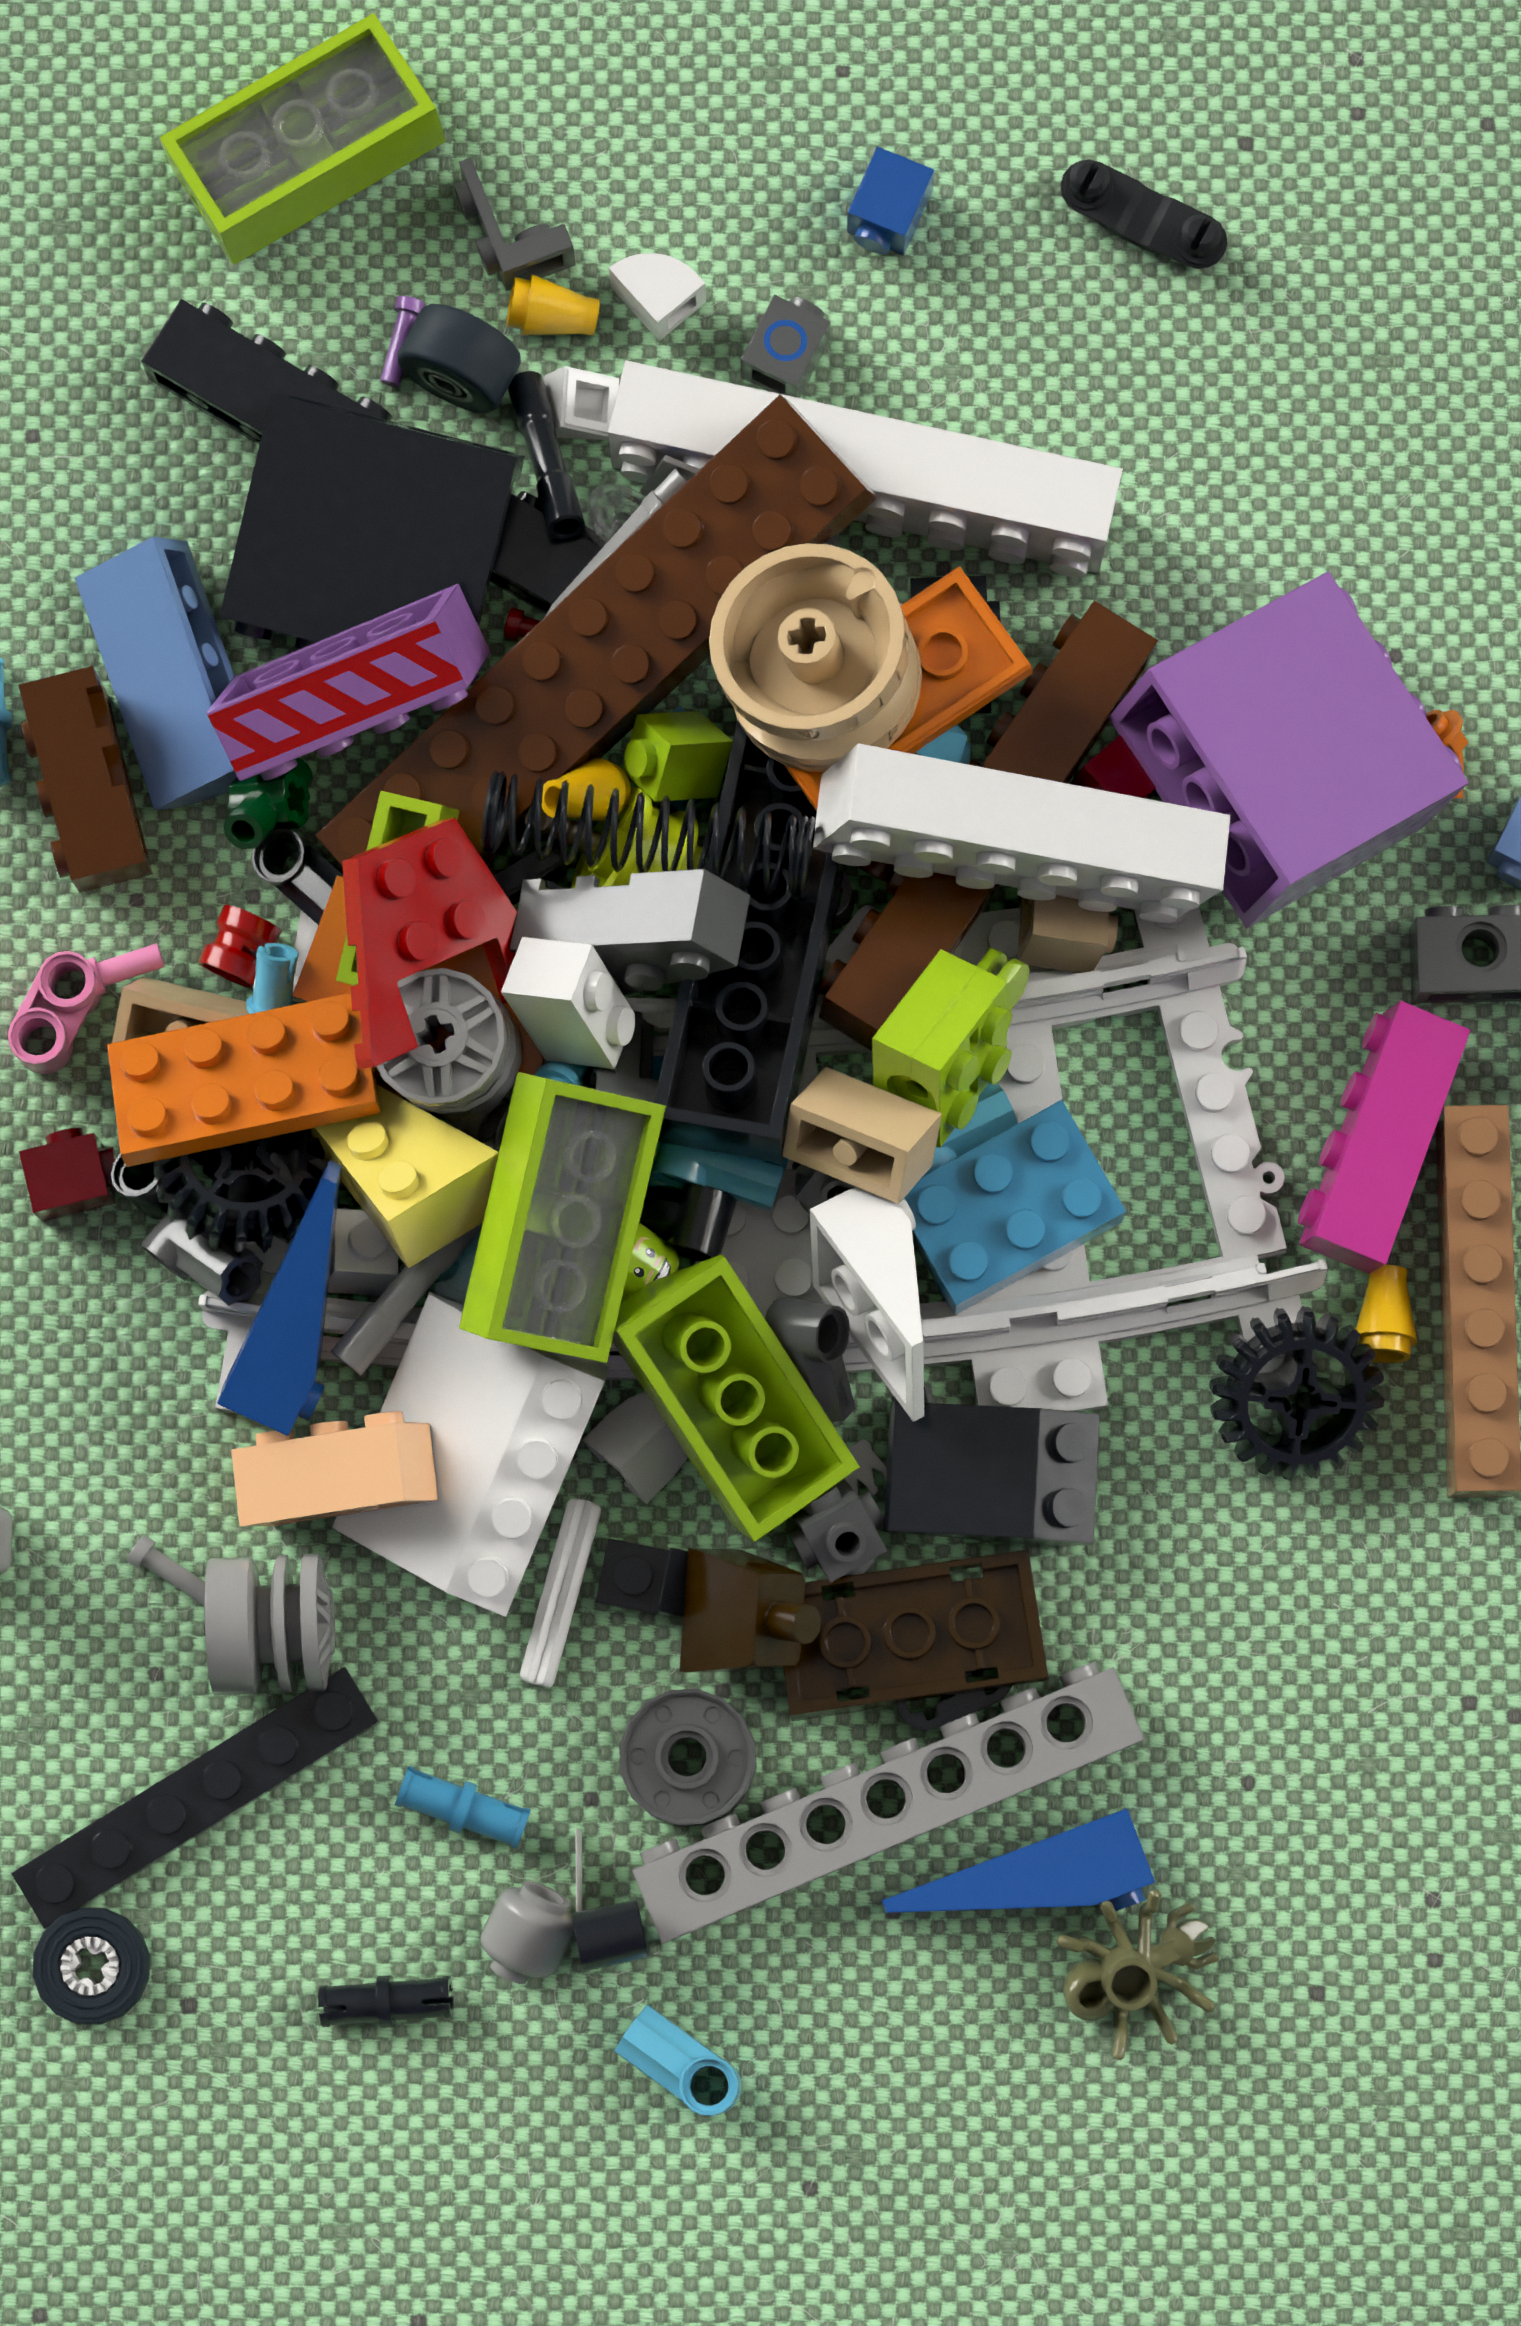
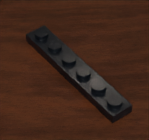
(195, 1798)

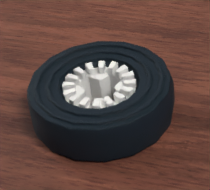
(58, 1958)

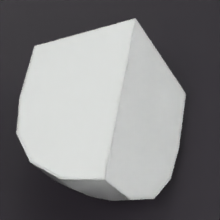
(638, 1446)

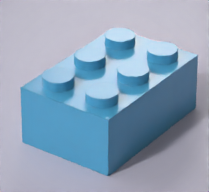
(1011, 1207)

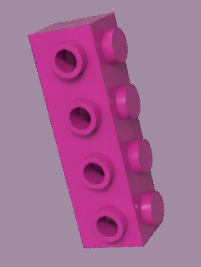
(1383, 1136)

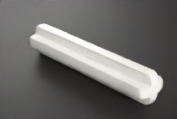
(560, 1592)

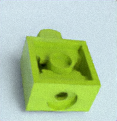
(950, 1035)

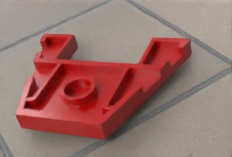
(411, 910)

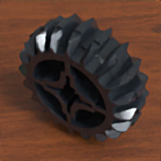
(246, 1202)
(1345, 1402)

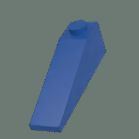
(283, 1348)
(1065, 1870)

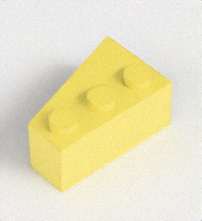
(412, 1174)

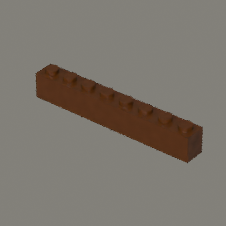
(1045, 740)

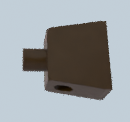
(743, 1613)

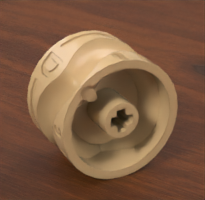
(815, 655)

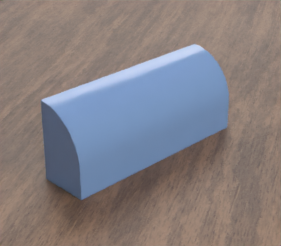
(162, 666)

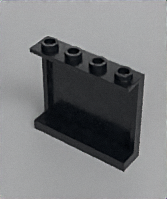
(361, 521)

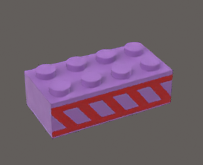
(349, 685)

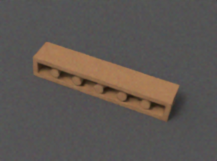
(1478, 1302)

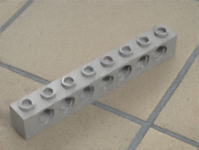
(1107, 1728)

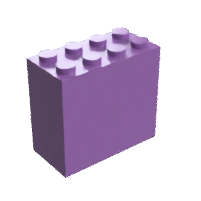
(1296, 738)

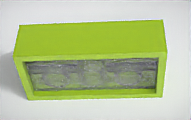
(303, 138)
(562, 1217)

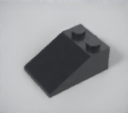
(993, 1474)

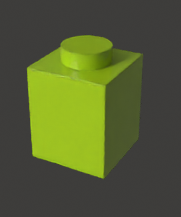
(677, 755)

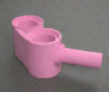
(66, 1016)

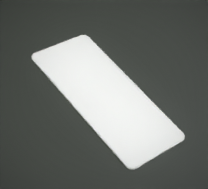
(579, 1890)

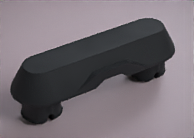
(1143, 215)

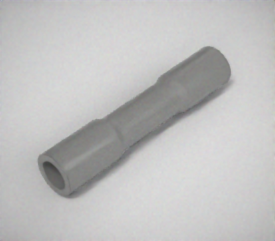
(381, 1320)

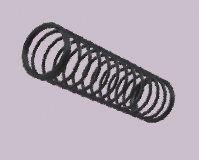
(496, 819)

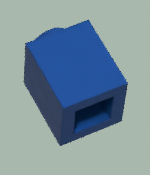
(889, 202)

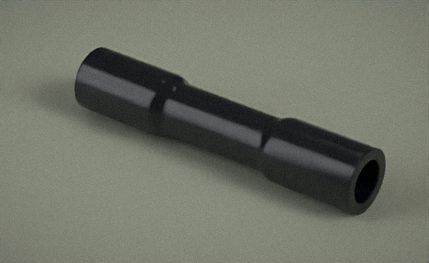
(554, 485)

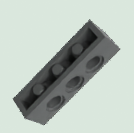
(1440, 968)

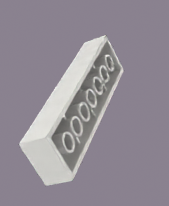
(924, 476)

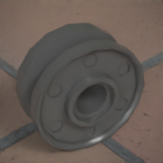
(648, 1749)

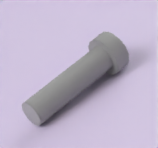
(145, 1554)

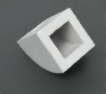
(658, 290)

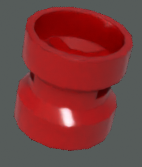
(236, 945)

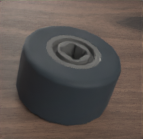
(459, 358)

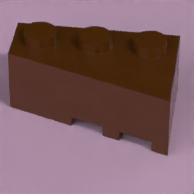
(84, 780)

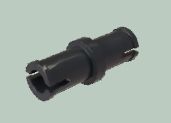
(386, 2001)

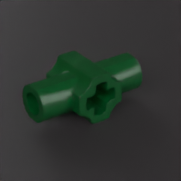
(262, 805)

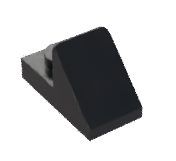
(643, 1579)

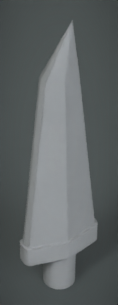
(649, 506)

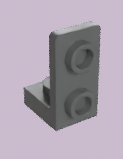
(535, 250)

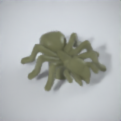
(1130, 1975)

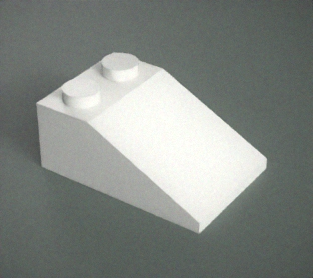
(869, 1270)

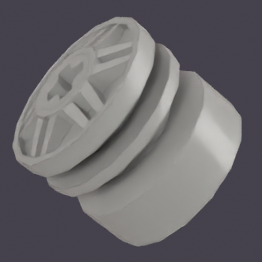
(478, 1058)
(267, 1624)

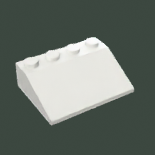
(501, 1448)

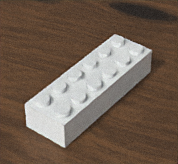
(1020, 833)

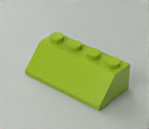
(731, 1395)

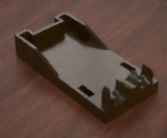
(918, 1635)

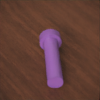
(408, 310)

